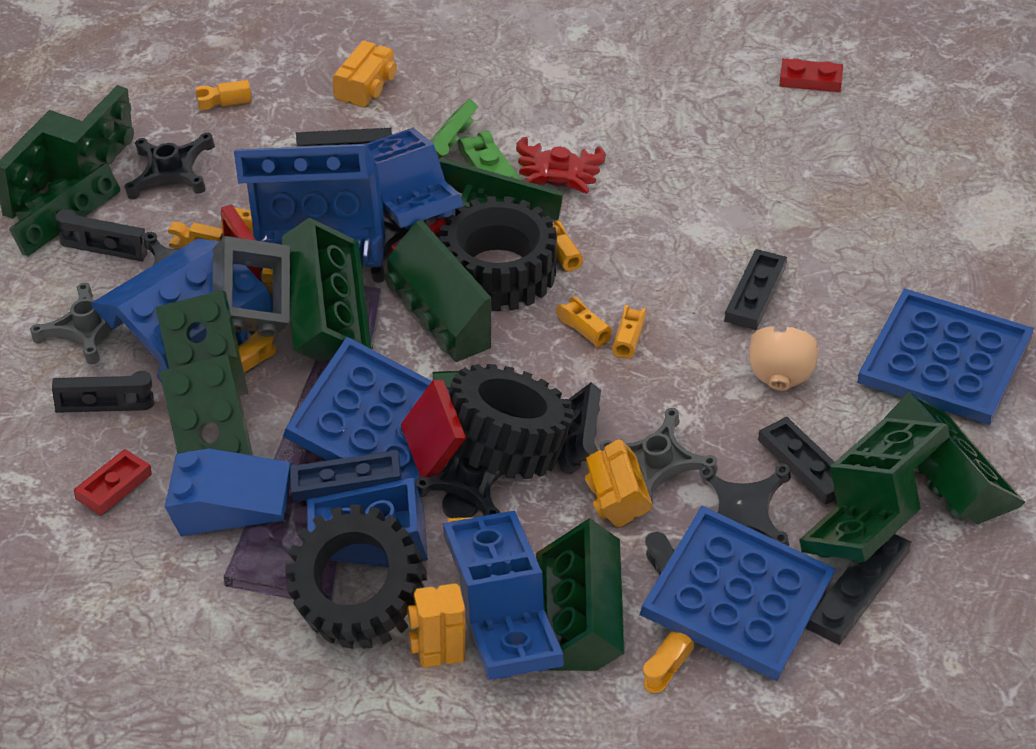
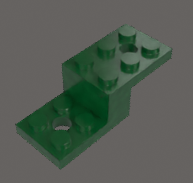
(64, 148)
(204, 376)
(874, 489)

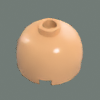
(783, 358)

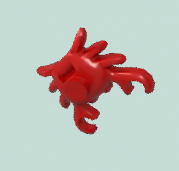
(559, 165)

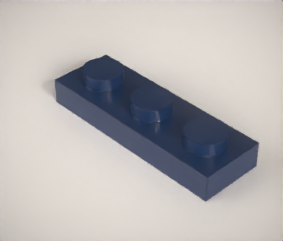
(344, 474)

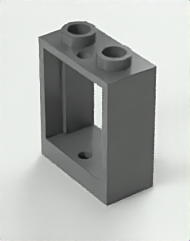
(256, 254)

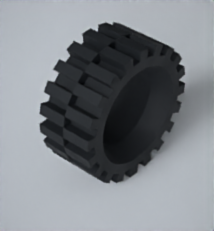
(506, 228)
(509, 420)
(375, 615)

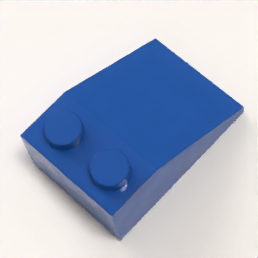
(225, 491)
(395, 498)

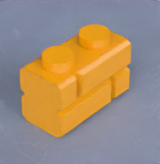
(364, 74)
(617, 484)
(438, 625)

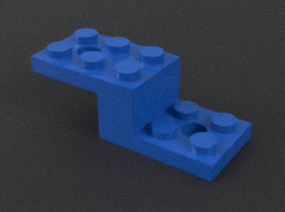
(412, 179)
(502, 595)

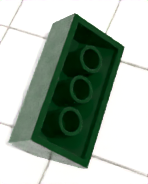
(325, 290)
(440, 293)
(959, 468)
(584, 596)

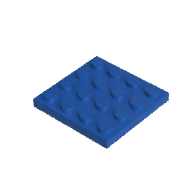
(946, 355)
(358, 407)
(738, 592)

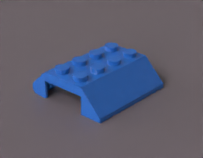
(319, 182)
(174, 279)

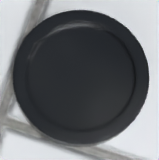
(458, 507)

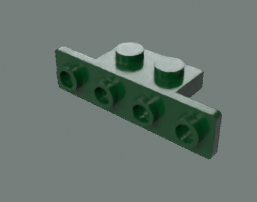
(481, 183)
(38, 218)

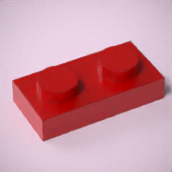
(811, 75)
(112, 482)

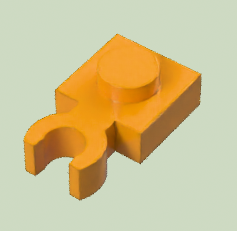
(184, 235)

